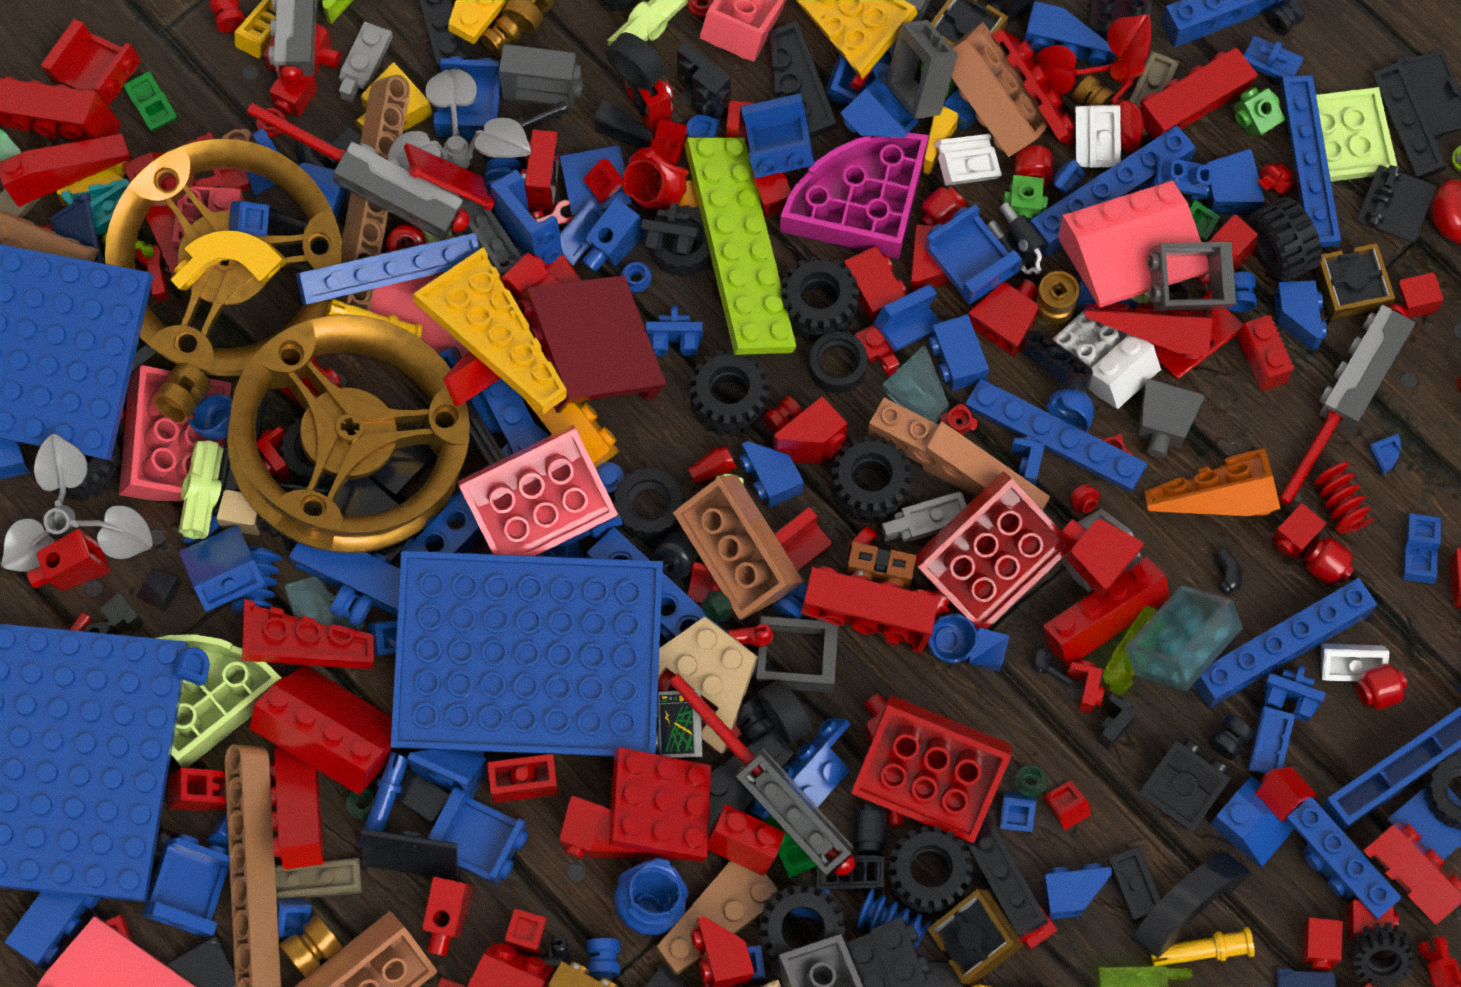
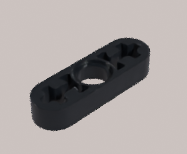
(1056, 360)

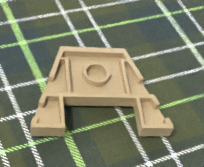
(714, 665)

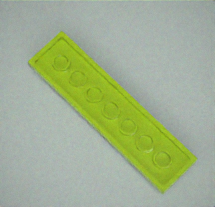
(739, 246)

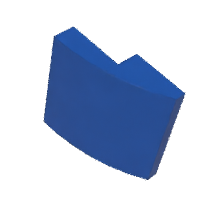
(578, 165)
(1434, 833)

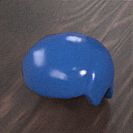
(1072, 407)
(212, 417)
(953, 638)

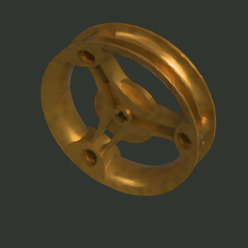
(220, 283)
(326, 437)

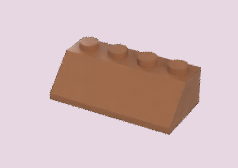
(996, 91)
(737, 546)
(376, 958)

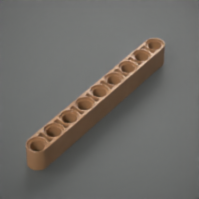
(381, 127)
(252, 867)

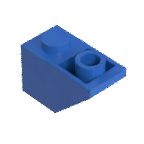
(1299, 311)
(773, 473)
(1071, 892)

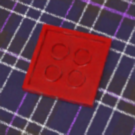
(660, 804)

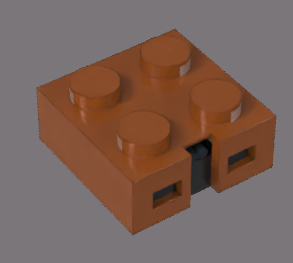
(881, 565)

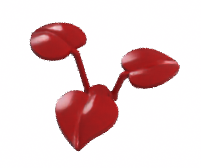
(1131, 41)

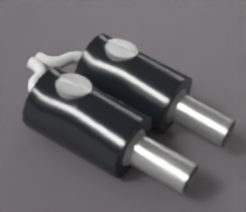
(1021, 238)

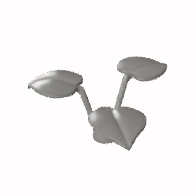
(499, 139)
(62, 466)

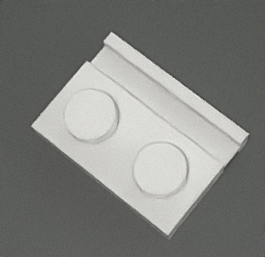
(1098, 135)
(968, 159)

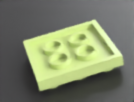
(1355, 133)

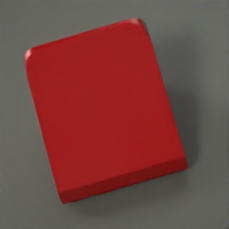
(1068, 804)

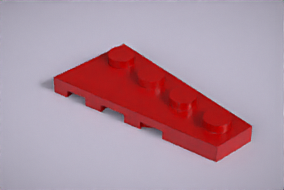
(1036, 85)
(286, 639)

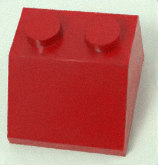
(813, 435)
(507, 968)

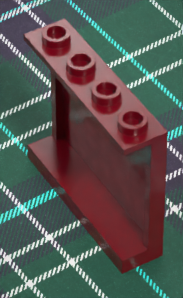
(593, 339)

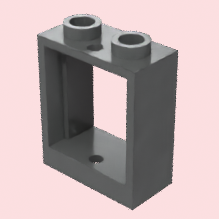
(914, 42)
(540, 76)
(1220, 271)
(796, 681)

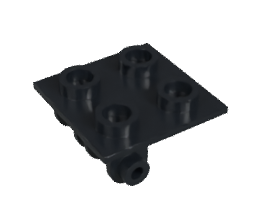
(1107, 11)
(1396, 203)

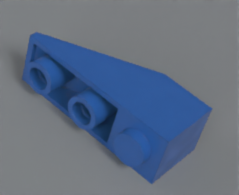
(1056, 26)

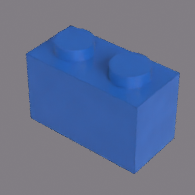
(958, 353)

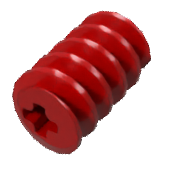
(1342, 500)

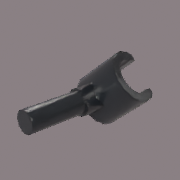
(1041, 664)

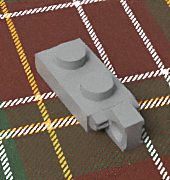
(363, 59)
(924, 518)

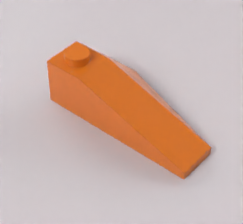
(1236, 489)

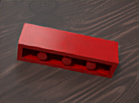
(1198, 93)
(1100, 619)
(297, 811)

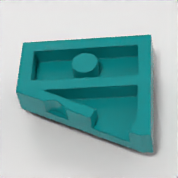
(103, 201)

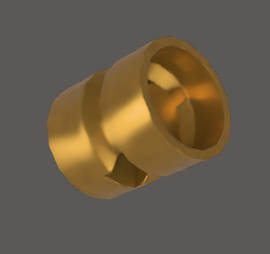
(527, 13)
(1057, 297)
(181, 392)
(311, 946)

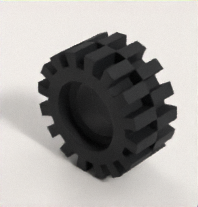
(1382, 969)

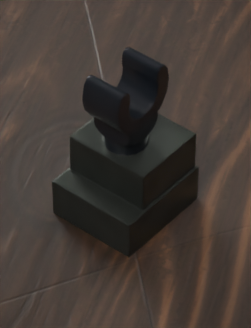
(119, 616)

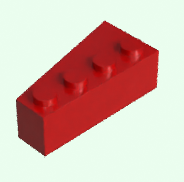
(55, 110)
(871, 607)

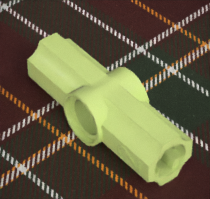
(650, 19)
(201, 489)

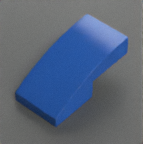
(1421, 548)

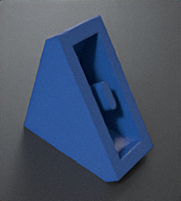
(324, 179)

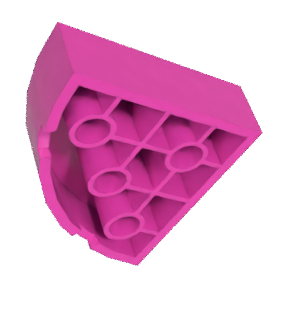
(859, 194)

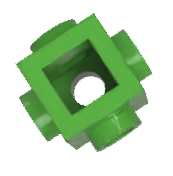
(1258, 111)
(1026, 196)

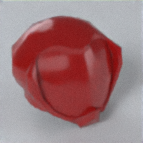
(654, 180)
(1447, 210)

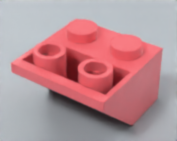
(213, 198)

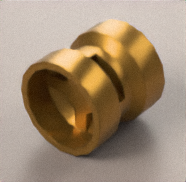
(502, 33)
(1092, 93)

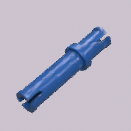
(386, 793)

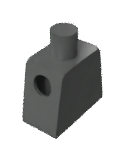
(1166, 415)

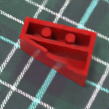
(1417, 870)

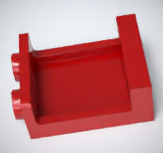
(90, 62)

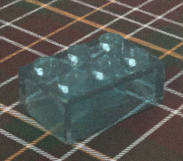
(1184, 637)

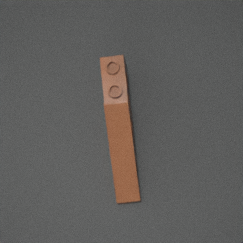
(943, 451)

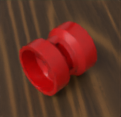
(227, 14)
(782, 415)

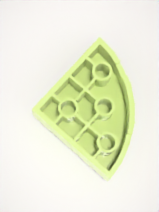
(220, 705)

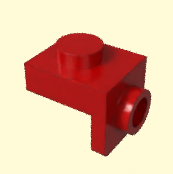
(669, 140)
(267, 446)
(1092, 692)

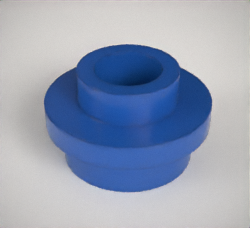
(640, 269)

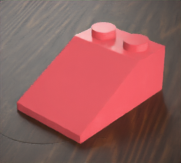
(741, 25)

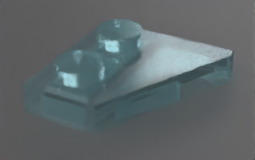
(918, 387)
(312, 599)

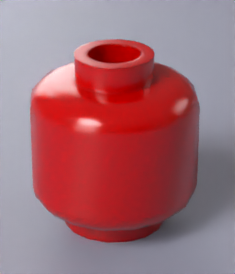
(1035, 162)
(942, 206)
(395, 238)
(1329, 561)
(1381, 687)

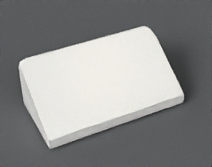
(1348, 661)

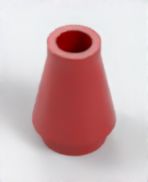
(713, 464)

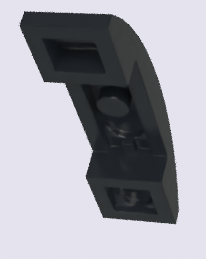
(1187, 900)

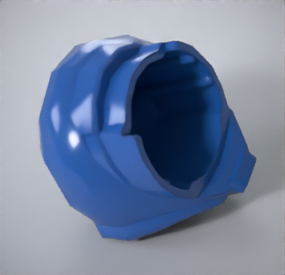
(651, 897)

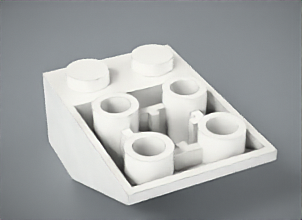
(1117, 358)

